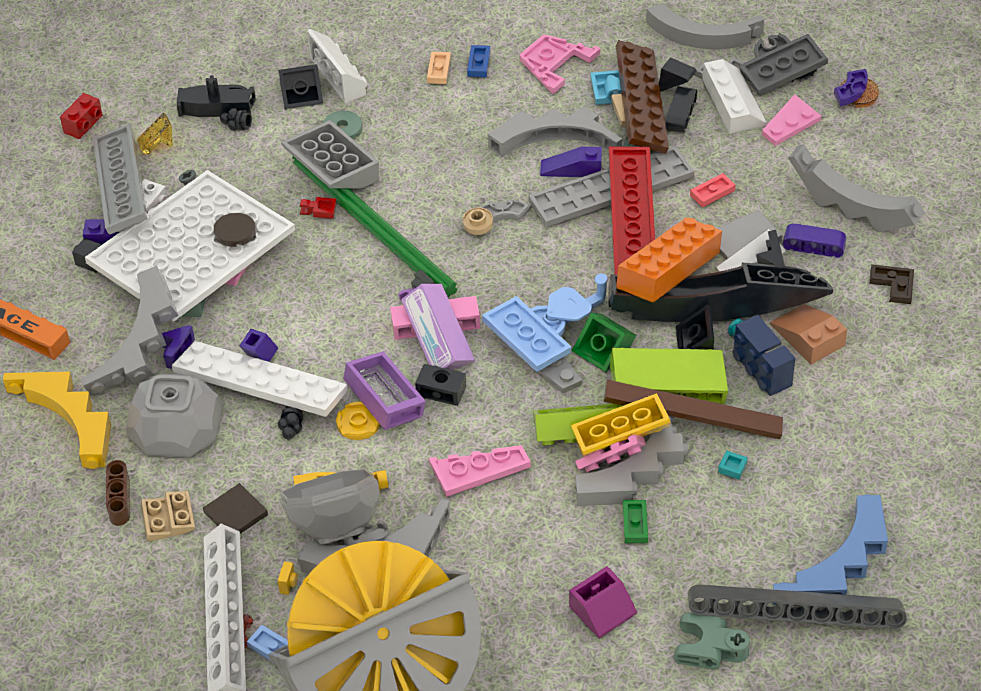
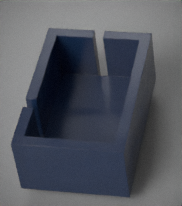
(772, 369)

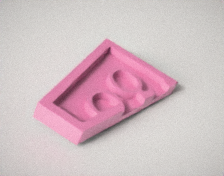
(790, 120)
(613, 455)

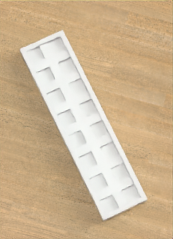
(260, 378)

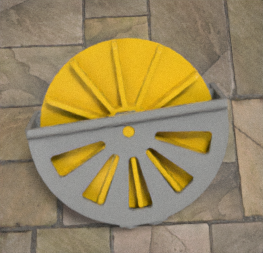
(380, 623)

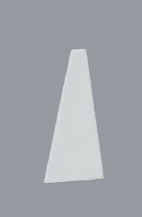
(747, 253)

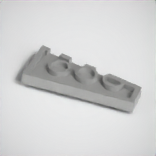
(558, 374)

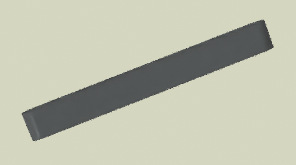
(806, 613)

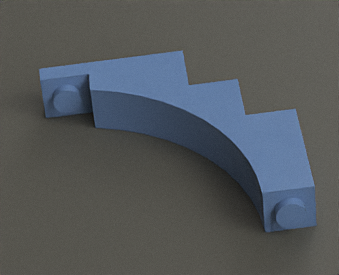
(850, 560)

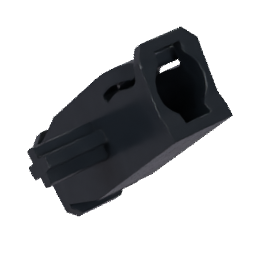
(214, 99)

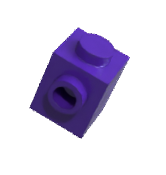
(258, 345)

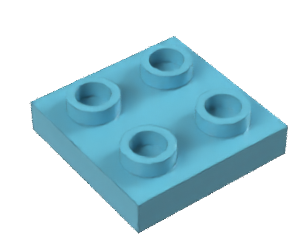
(604, 85)

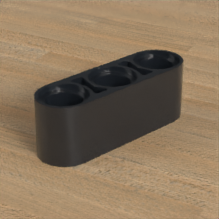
(680, 109)

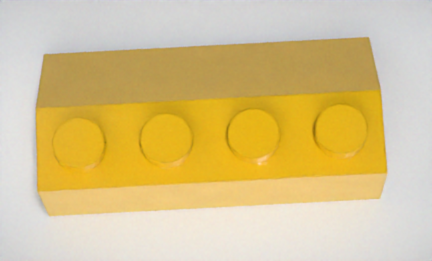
(615, 426)

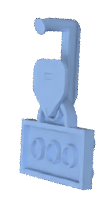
(538, 330)

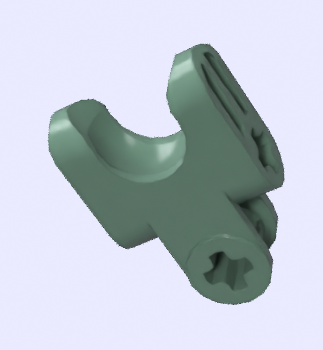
(715, 642)

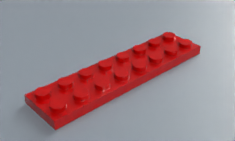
(630, 201)

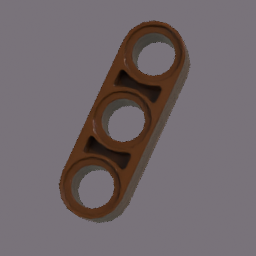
(117, 492)

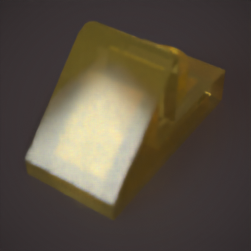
(156, 133)

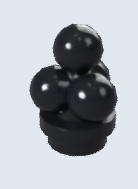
(236, 119)
(290, 422)

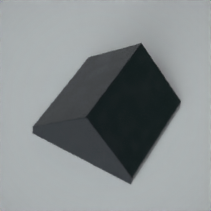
(696, 331)

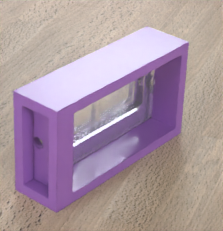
(384, 390)

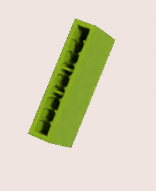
(675, 371)

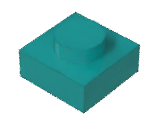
(732, 465)

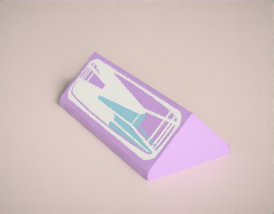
(437, 327)

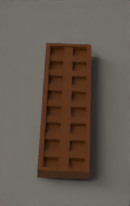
(641, 97)

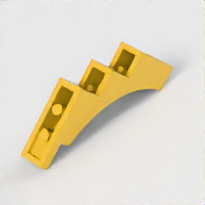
(55, 393)

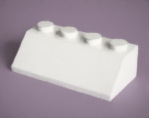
(336, 67)
(732, 96)

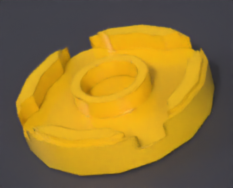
(353, 425)

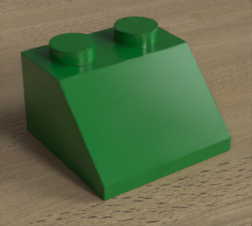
(599, 338)

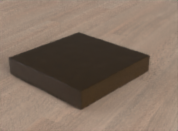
(236, 509)

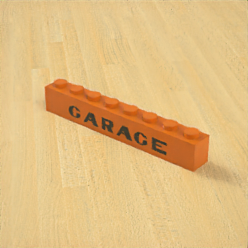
(32, 330)

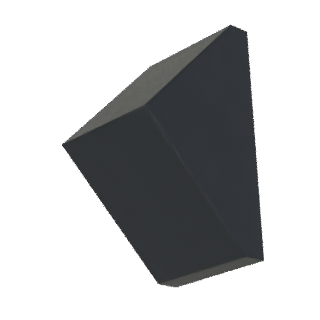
(675, 74)

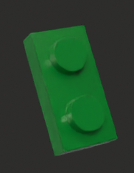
(635, 521)

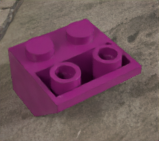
(602, 602)

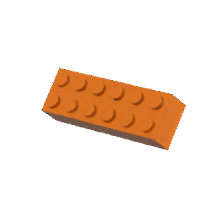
(669, 259)

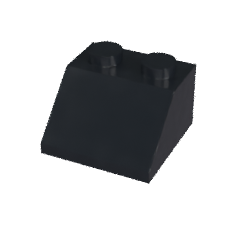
(300, 86)

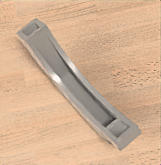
(702, 35)

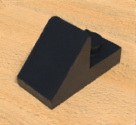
(774, 253)

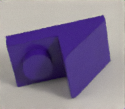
(177, 343)

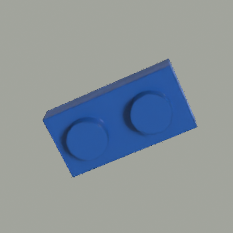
(478, 61)

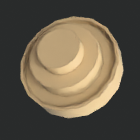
(477, 221)

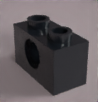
(441, 384)

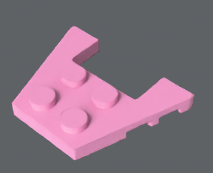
(549, 54)

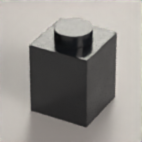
(83, 249)

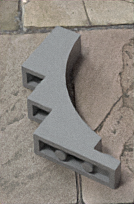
(831, 188)
(418, 534)

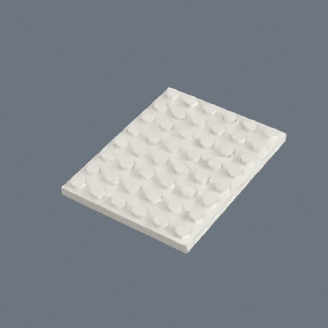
(184, 245)

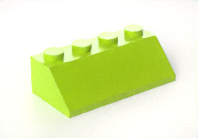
(557, 422)

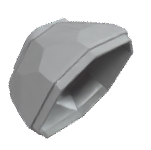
(174, 416)
(332, 504)

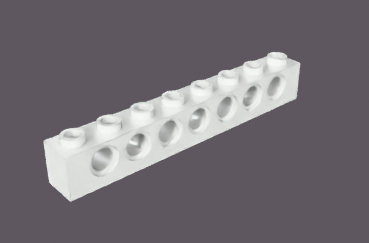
(224, 610)

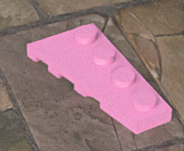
(465, 472)

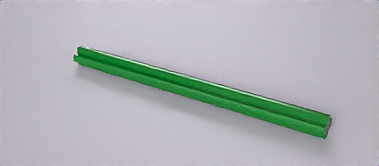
(384, 232)

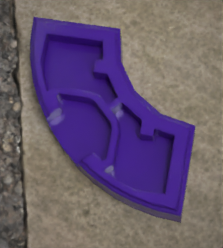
(852, 88)

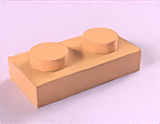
(439, 67)

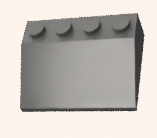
(334, 157)

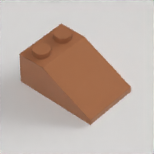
(811, 332)

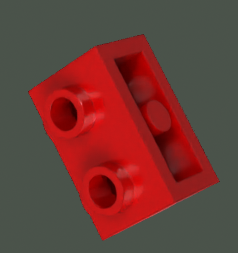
(81, 115)

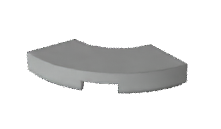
(508, 210)

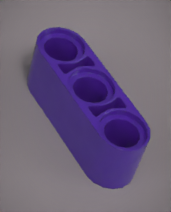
(814, 239)

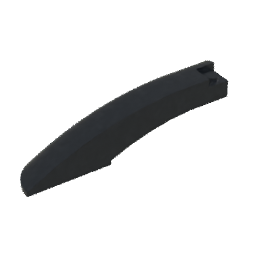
(731, 294)

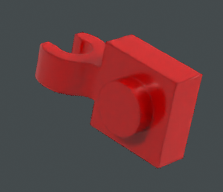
(321, 207)

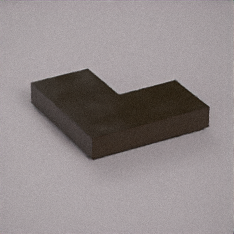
(898, 278)

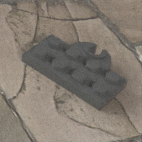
(782, 61)

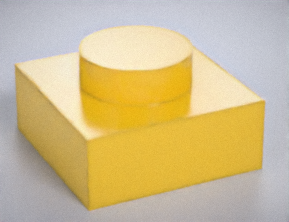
(287, 578)

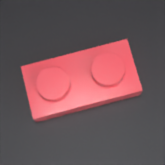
(712, 190)

